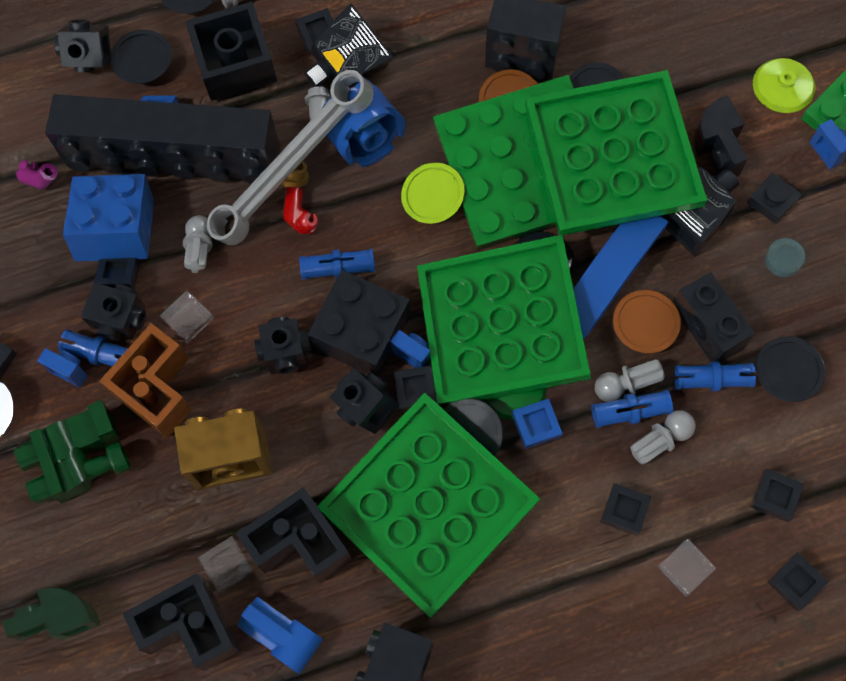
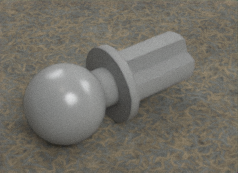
(196, 243)
(611, 386)
(677, 426)

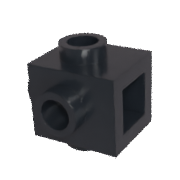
(83, 45)
(114, 311)
(282, 345)
(364, 400)

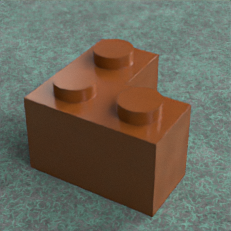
(142, 378)

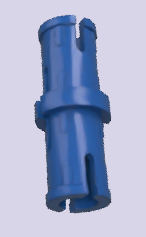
(333, 263)
(96, 350)
(715, 376)
(657, 403)

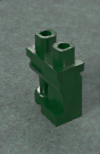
(62, 452)

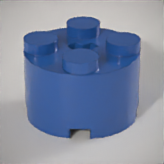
(368, 134)

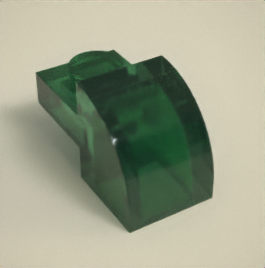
(59, 612)

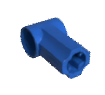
(285, 638)

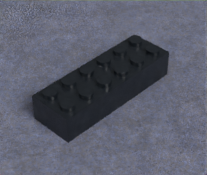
(162, 138)

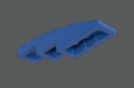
(613, 268)

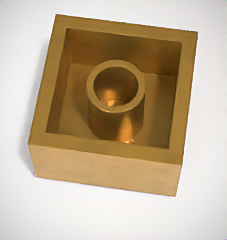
(222, 449)

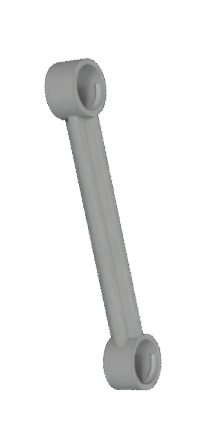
(290, 157)

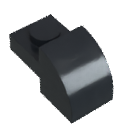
(719, 134)

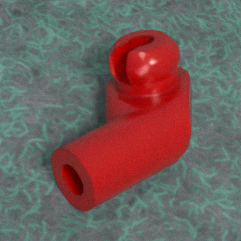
(295, 215)

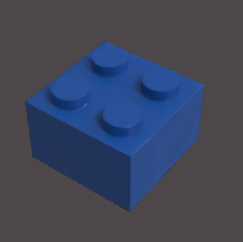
(109, 217)

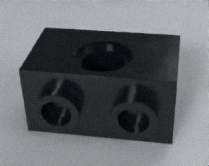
(713, 318)

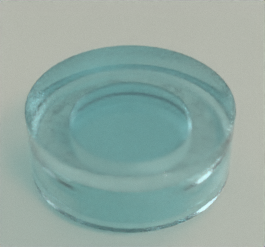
(785, 257)

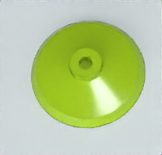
(784, 85)
(432, 193)

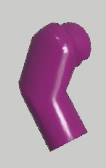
(31, 176)

